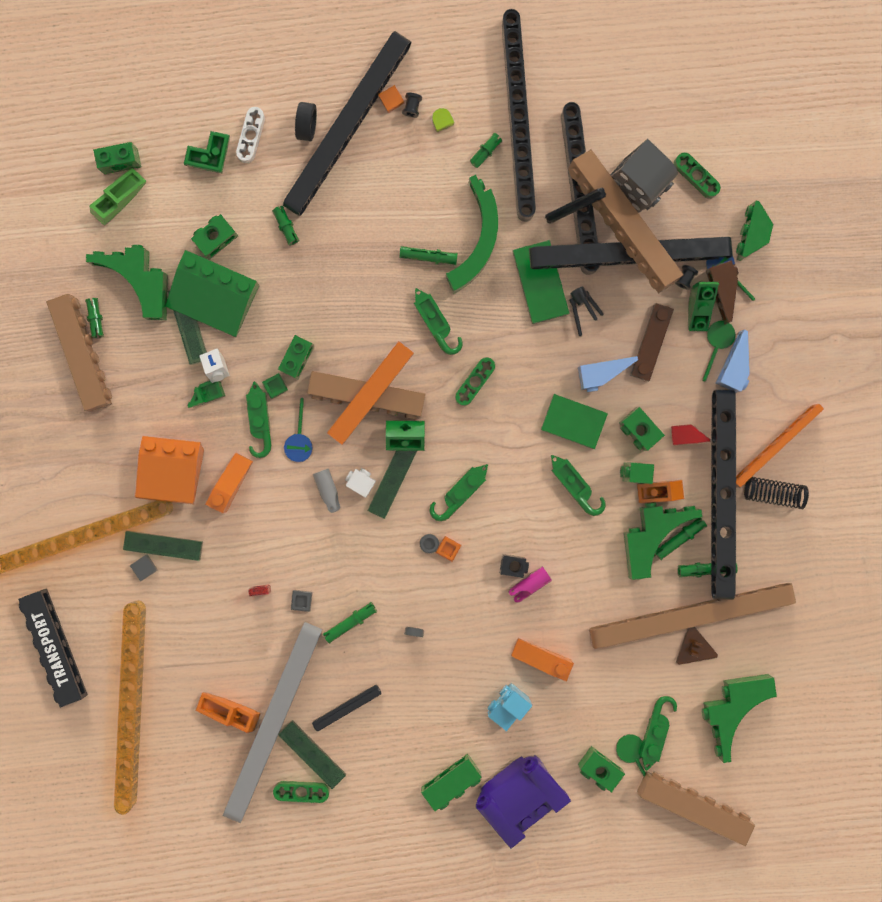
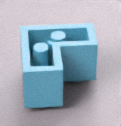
(510, 706)

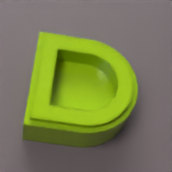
(442, 119)

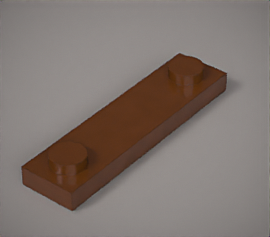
(652, 342)

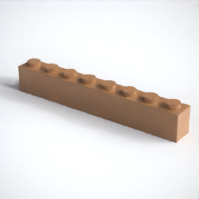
(625, 222)

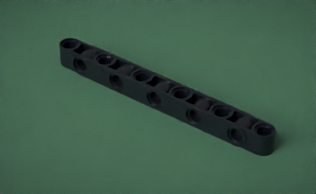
(723, 510)

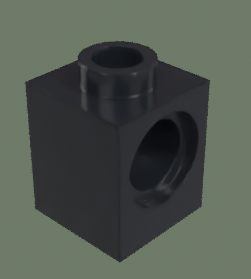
(506, 561)

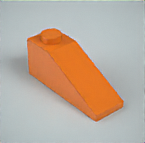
(229, 483)
(543, 659)

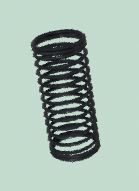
(796, 499)

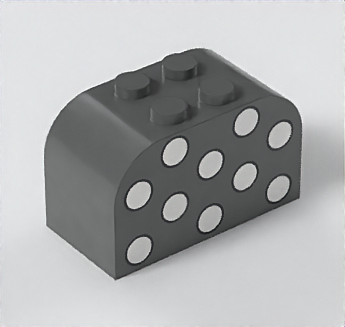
(645, 175)

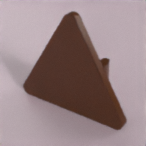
(695, 648)

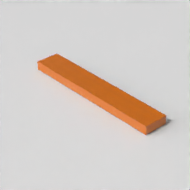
(370, 393)
(773, 448)

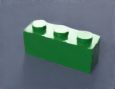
(451, 783)

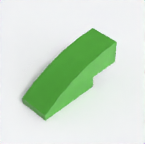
(117, 196)

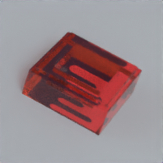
(259, 590)

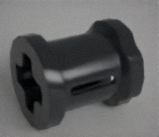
(412, 105)
(689, 273)

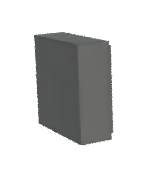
(143, 567)
(301, 600)

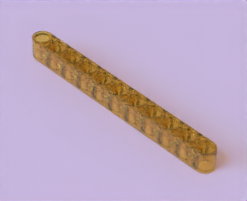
(80, 537)
(124, 714)

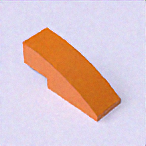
(228, 712)

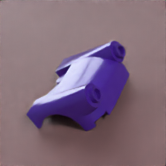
(520, 798)

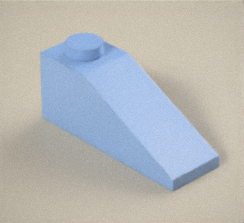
(736, 367)
(598, 374)

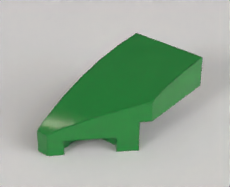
(206, 392)

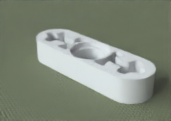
(246, 127)

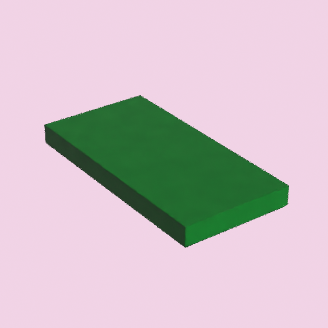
(540, 287)

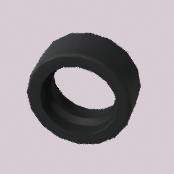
(305, 121)

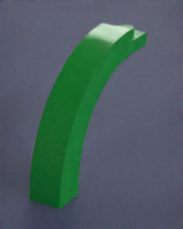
(473, 266)

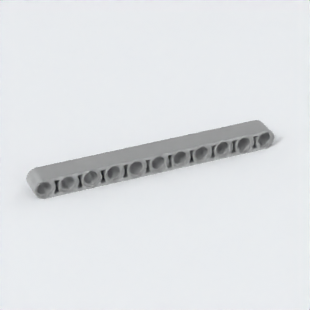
(272, 722)

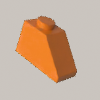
(660, 491)

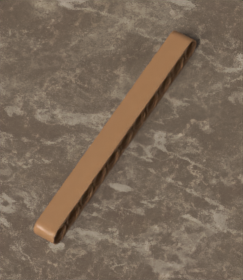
(692, 615)

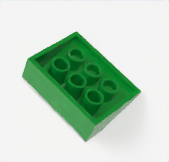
(211, 293)

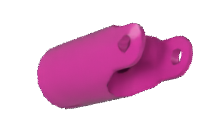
(530, 584)

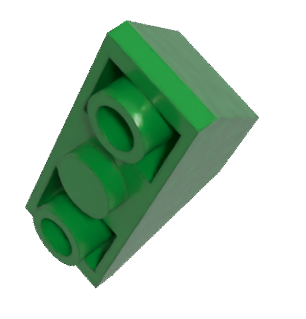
(755, 232)
(701, 305)

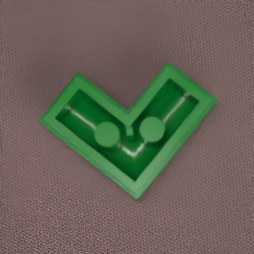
(211, 158)

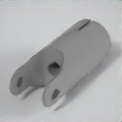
(327, 490)

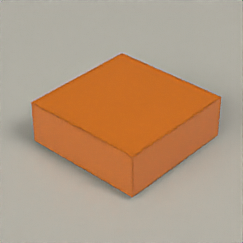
(391, 98)
(448, 548)

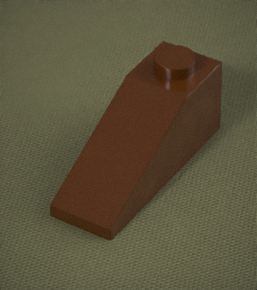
(727, 278)

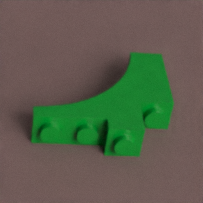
(134, 267)
(656, 524)
(726, 714)

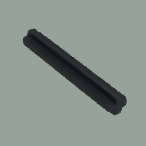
(575, 205)
(346, 708)

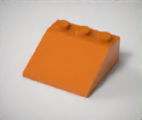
(168, 469)

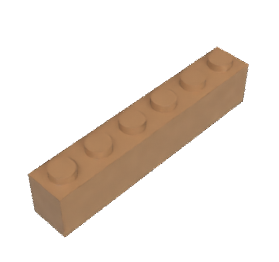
(79, 352)
(345, 389)
(696, 808)

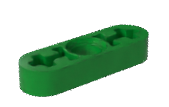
(697, 167)
(479, 366)
(307, 785)

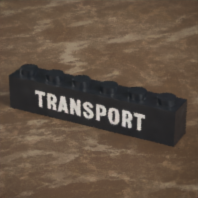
(52, 647)

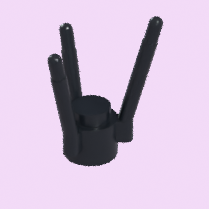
(580, 297)

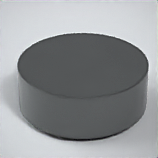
(429, 543)
(414, 631)

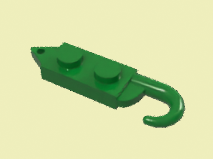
(435, 321)
(259, 419)
(575, 485)
(461, 492)
(656, 733)

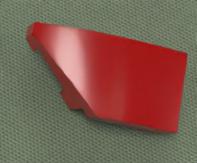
(687, 435)

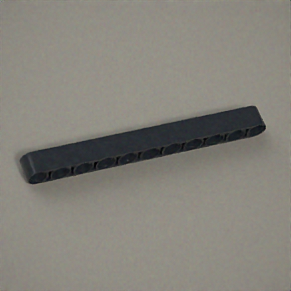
(518, 106)
(347, 123)
(615, 253)

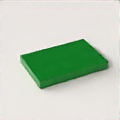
(574, 421)

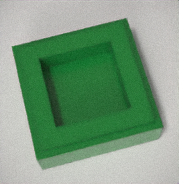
(275, 386)

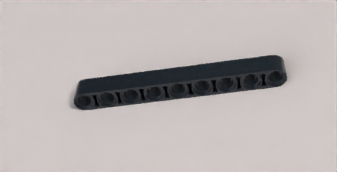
(578, 142)

